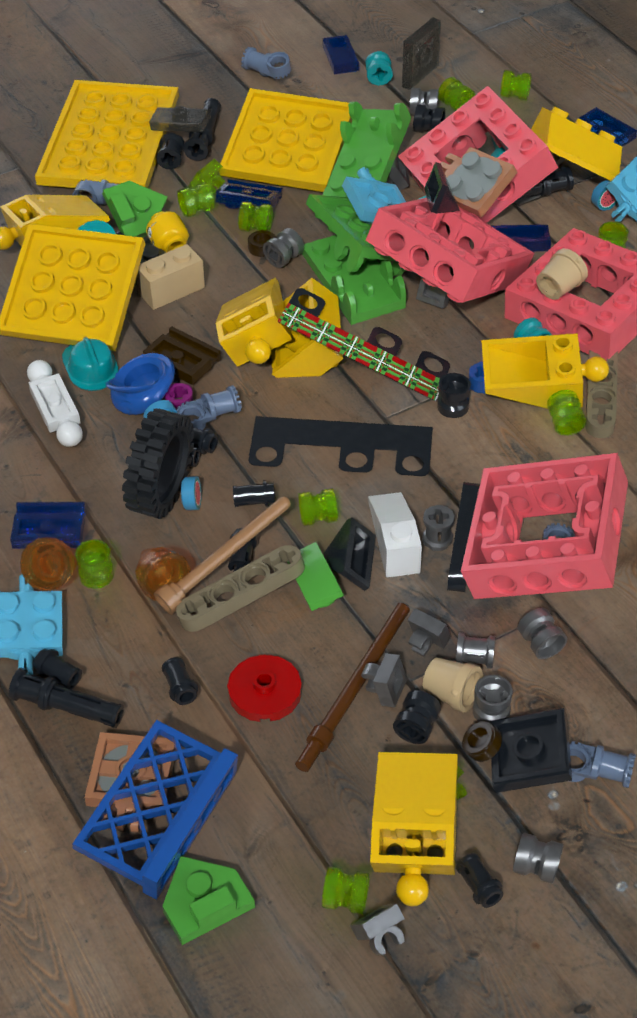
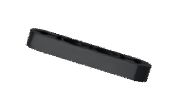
(466, 510)

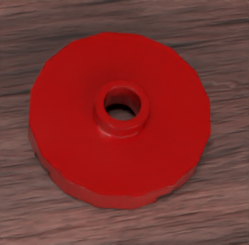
(267, 701)

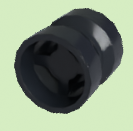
(427, 118)
(453, 395)
(416, 719)

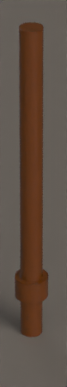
(321, 735)

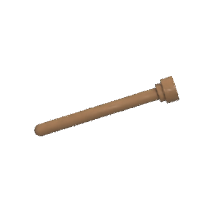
(172, 595)

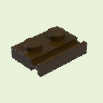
(188, 354)

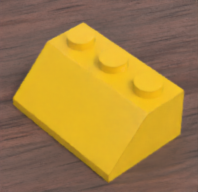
(578, 143)
(302, 354)

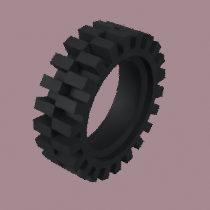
(158, 463)

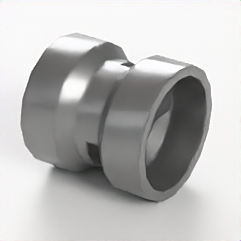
(419, 97)
(285, 246)
(540, 630)
(492, 698)
(538, 858)

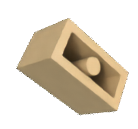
(170, 276)

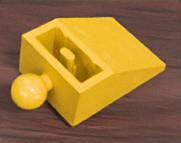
(46, 210)
(250, 324)
(537, 368)
(417, 813)

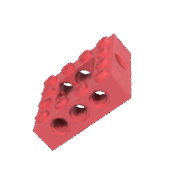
(467, 129)
(411, 229)
(599, 328)
(504, 566)

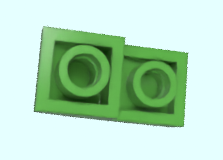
(317, 579)

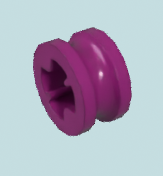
(179, 390)

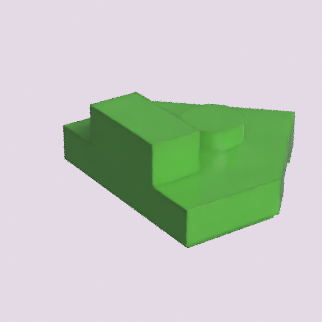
(133, 206)
(204, 898)

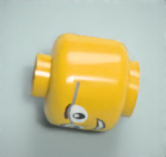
(167, 231)

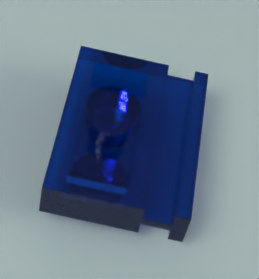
(236, 191)
(48, 519)

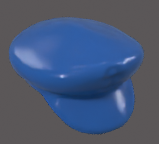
(141, 383)

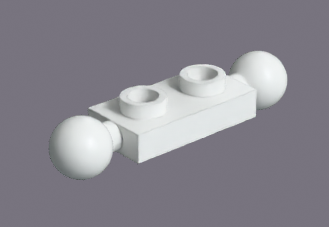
(54, 403)

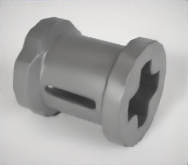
(445, 522)
(475, 650)

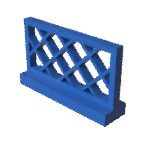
(181, 829)

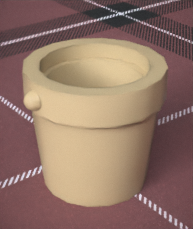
(562, 274)
(452, 682)

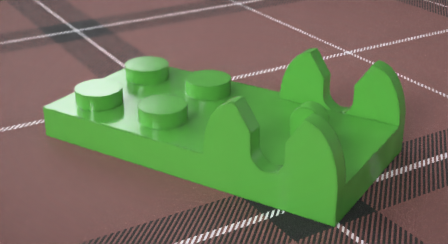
(368, 143)
(350, 231)
(360, 293)

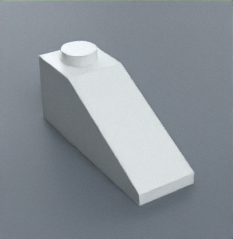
(396, 534)

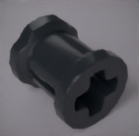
(174, 148)

